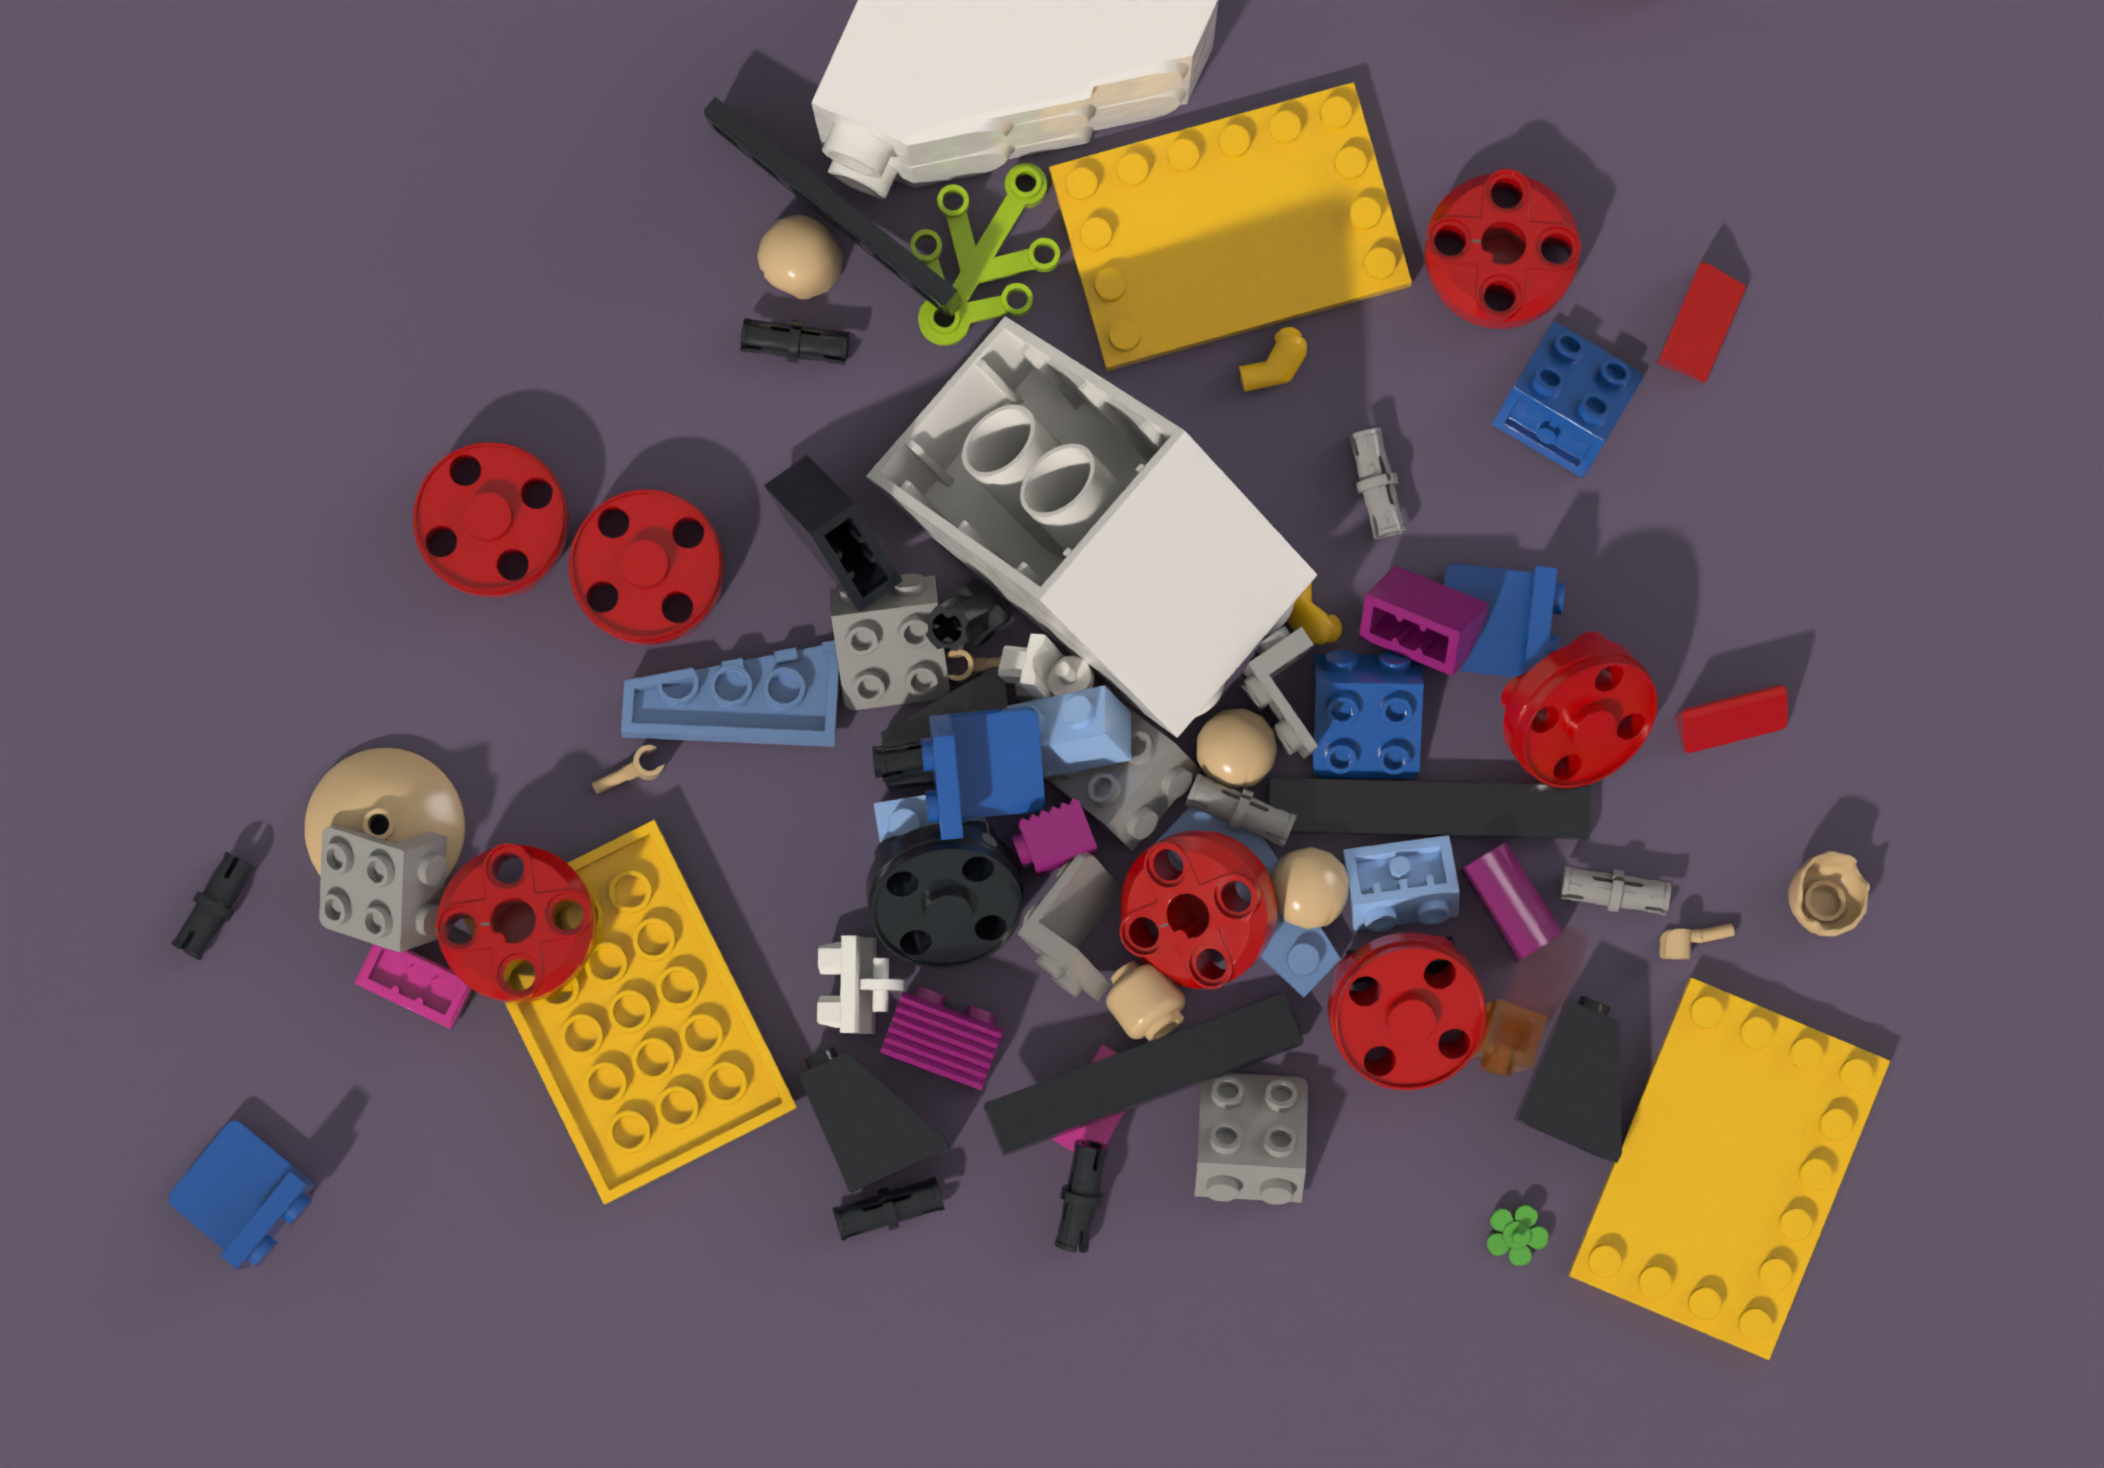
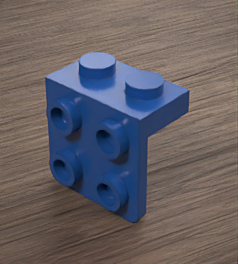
(1517, 618)
(1367, 715)
(982, 766)
(242, 1195)

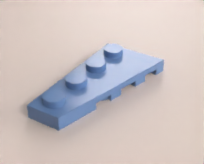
(754, 700)
(1293, 952)

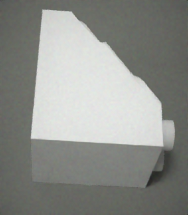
(969, 83)
(1095, 523)

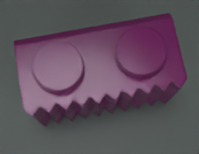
(1053, 838)
(943, 1039)

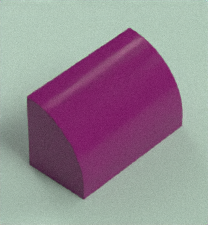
(1422, 620)
(1511, 901)

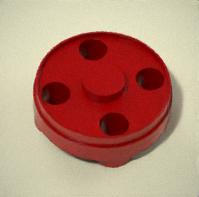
(1501, 250)
(491, 520)
(646, 567)
(1579, 712)
(1198, 908)
(516, 923)
(1406, 1010)

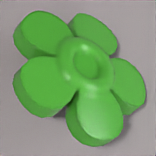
(1516, 1234)

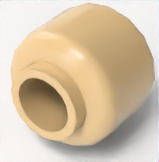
(1145, 1002)

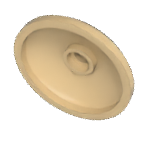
(390, 784)

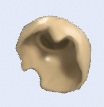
(800, 256)
(1236, 748)
(1310, 887)
(1828, 894)

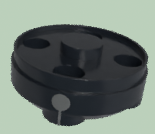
(944, 898)

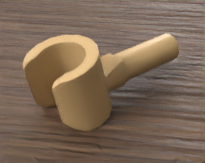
(975, 665)
(628, 772)
(1677, 942)

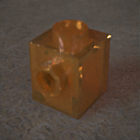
(1509, 1038)

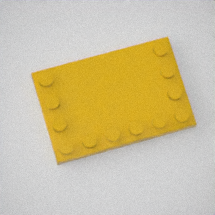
(1230, 226)
(652, 1035)
(1729, 1168)

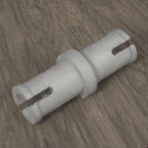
(1377, 483)
(1240, 810)
(1615, 890)

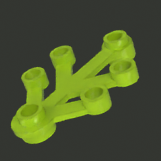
(979, 262)

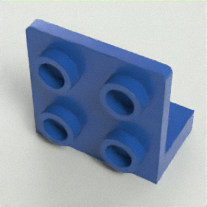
(1568, 399)

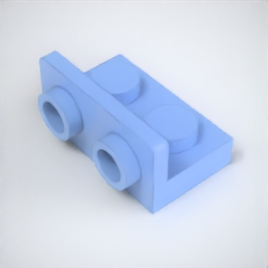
(1402, 883)

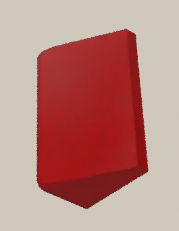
(1701, 322)
(1733, 719)

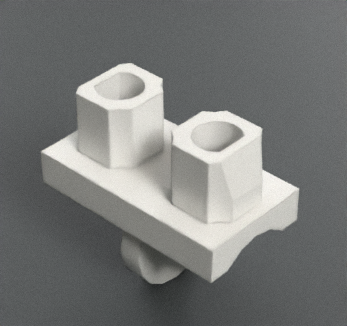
(1043, 670)
(863, 984)

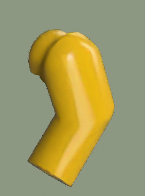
(1280, 365)
(1316, 623)

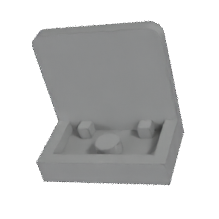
(886, 648)
(1275, 656)
(1133, 793)
(382, 887)
(1065, 920)
(1252, 1138)

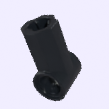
(966, 618)

